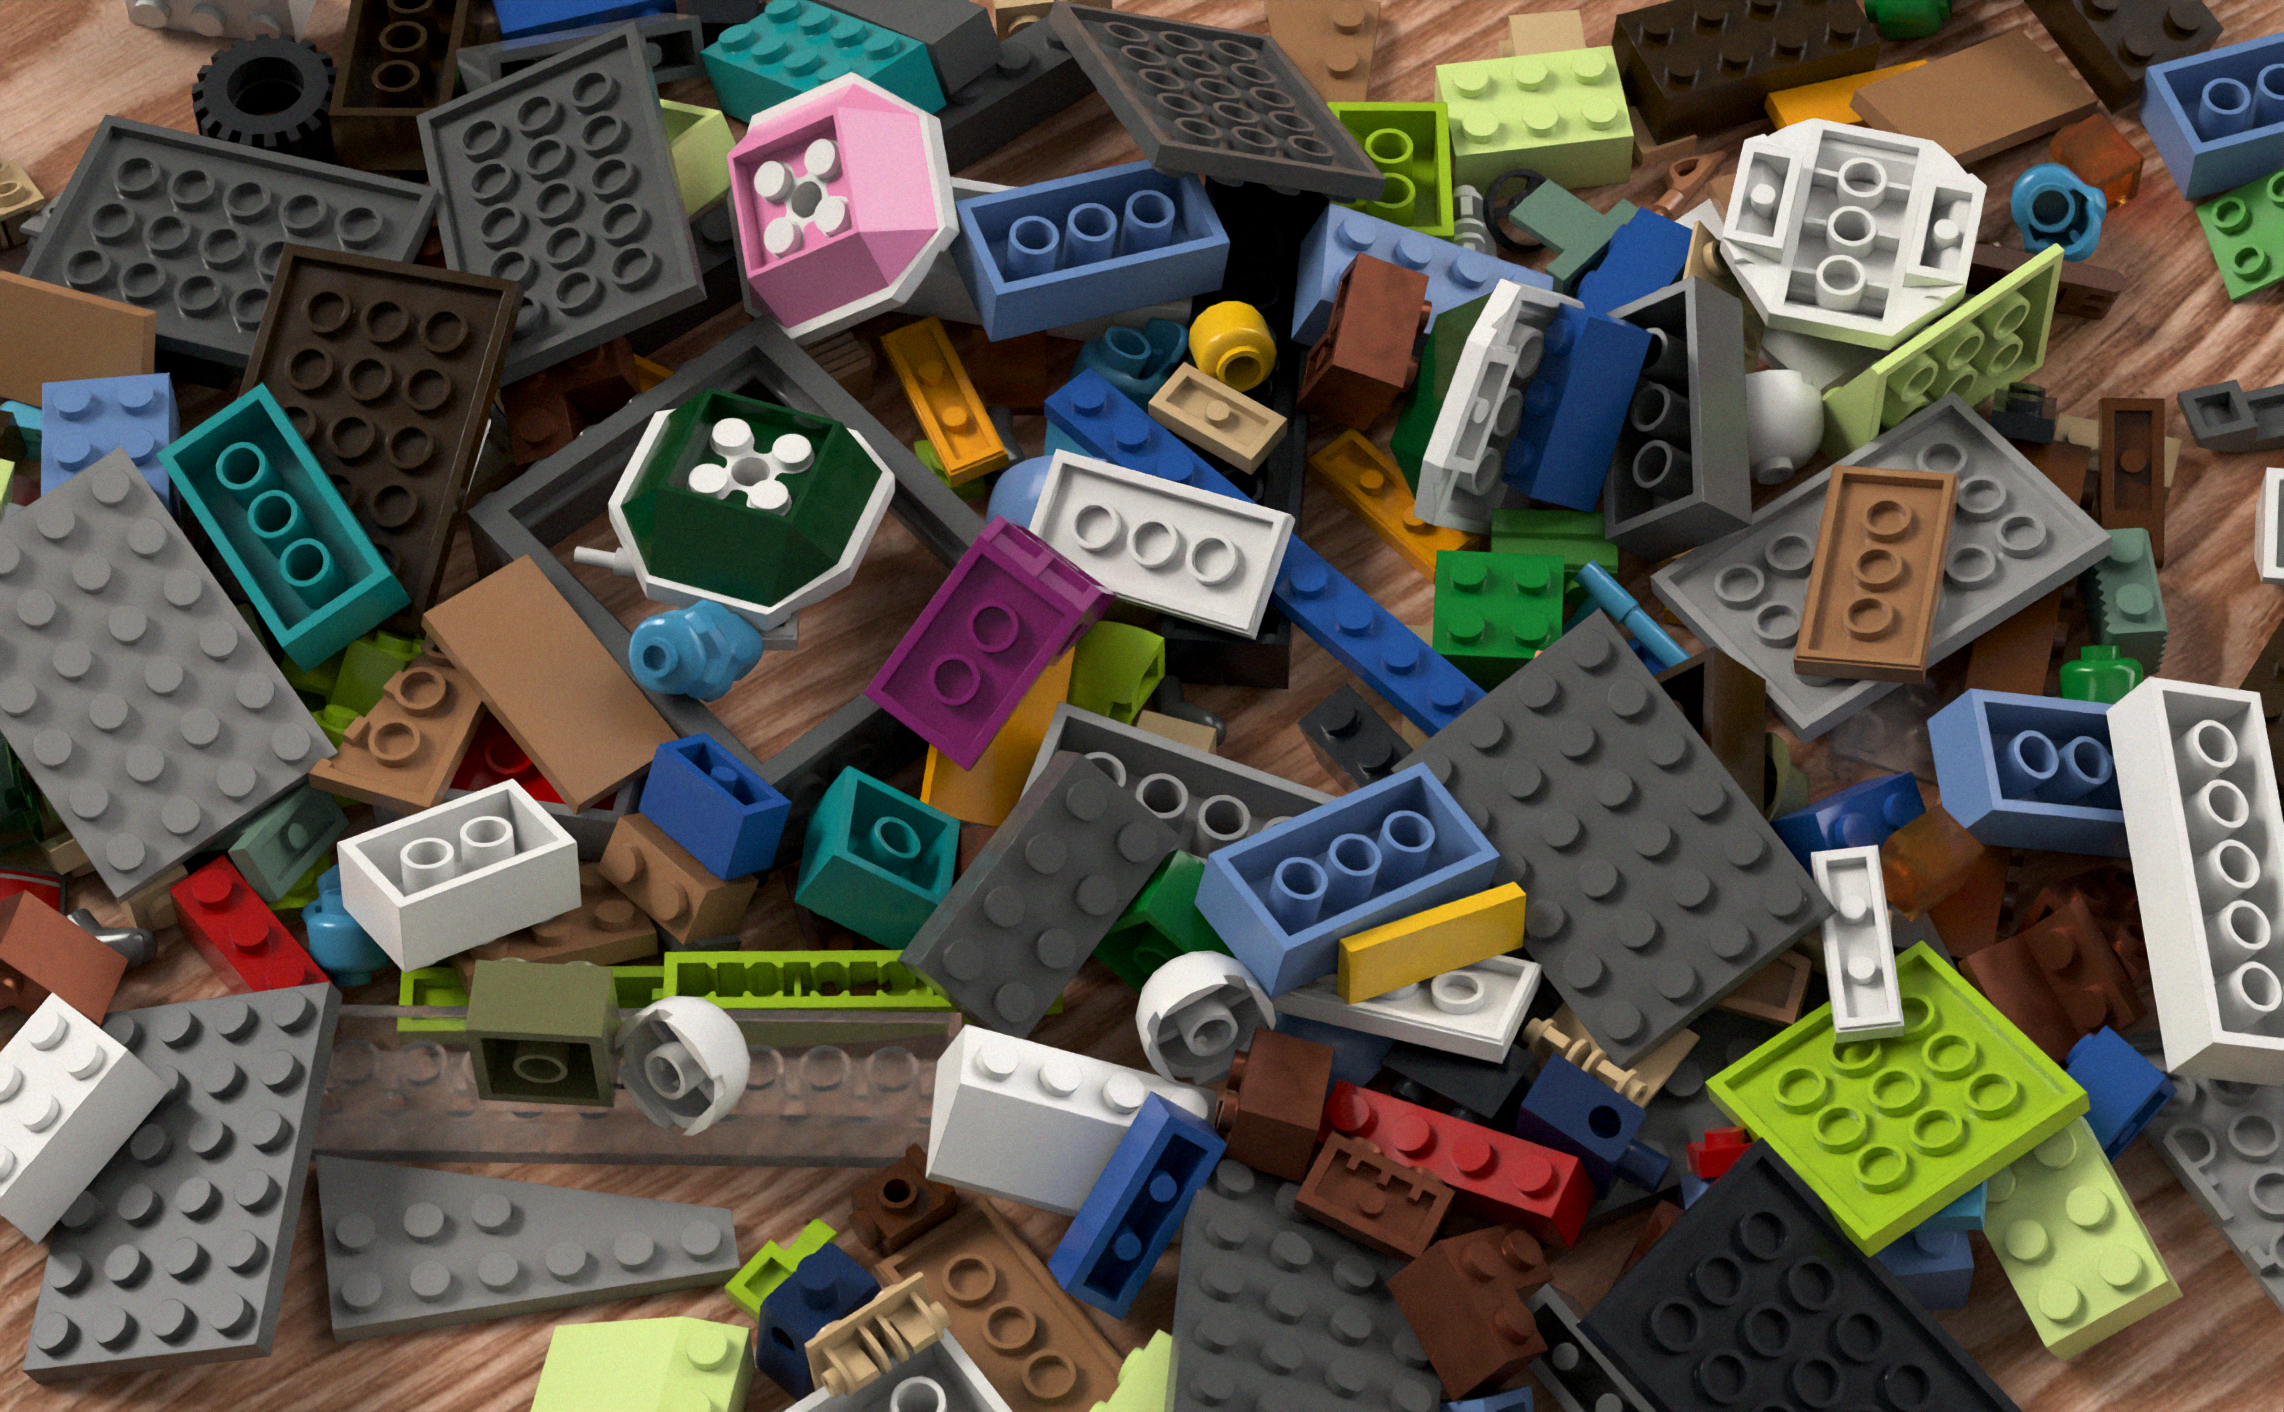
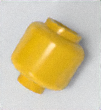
(1233, 345)

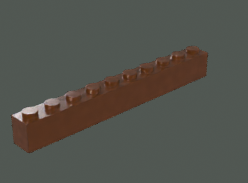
(2014, 660)

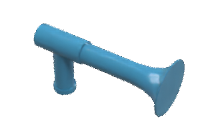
(1614, 599)

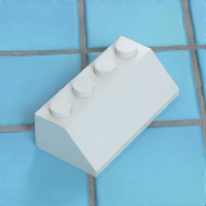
(1037, 1118)

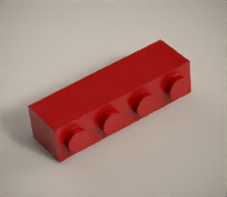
(1491, 1172)

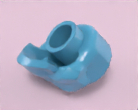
(2057, 208)
(1135, 358)
(694, 651)
(337, 939)

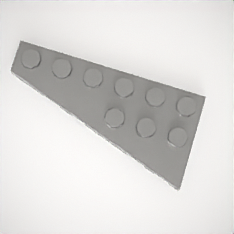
(2229, 1157)
(465, 1248)

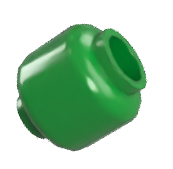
(1908, 18)
(2100, 675)

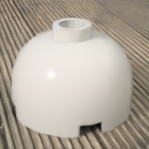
(1782, 423)
(1199, 1014)
(683, 1062)

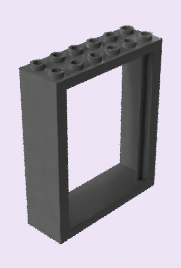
(578, 481)

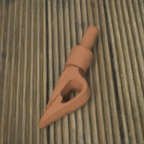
(1684, 188)

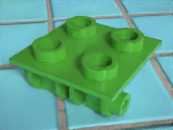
(2248, 234)

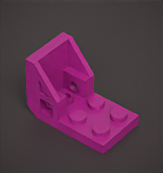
(987, 640)

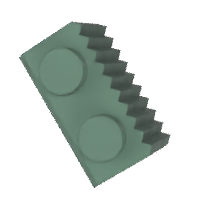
(2126, 600)

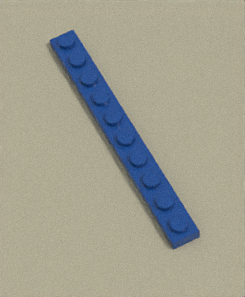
(1306, 585)

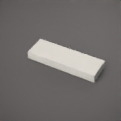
(1858, 945)

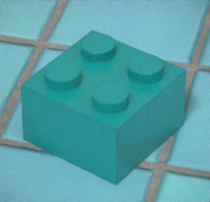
(876, 859)

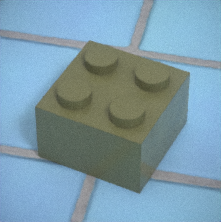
(544, 1032)

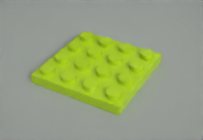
(1906, 1119)

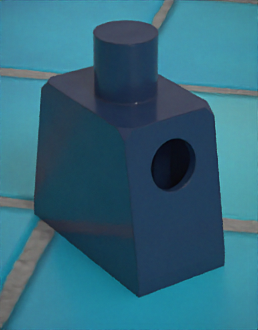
(1592, 1122)
(819, 1292)

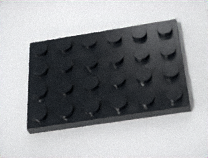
(1777, 1311)

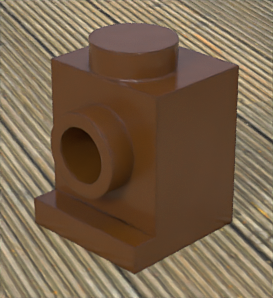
(889, 1222)

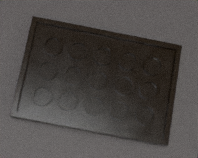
(392, 393)

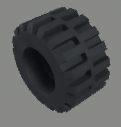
(264, 79)

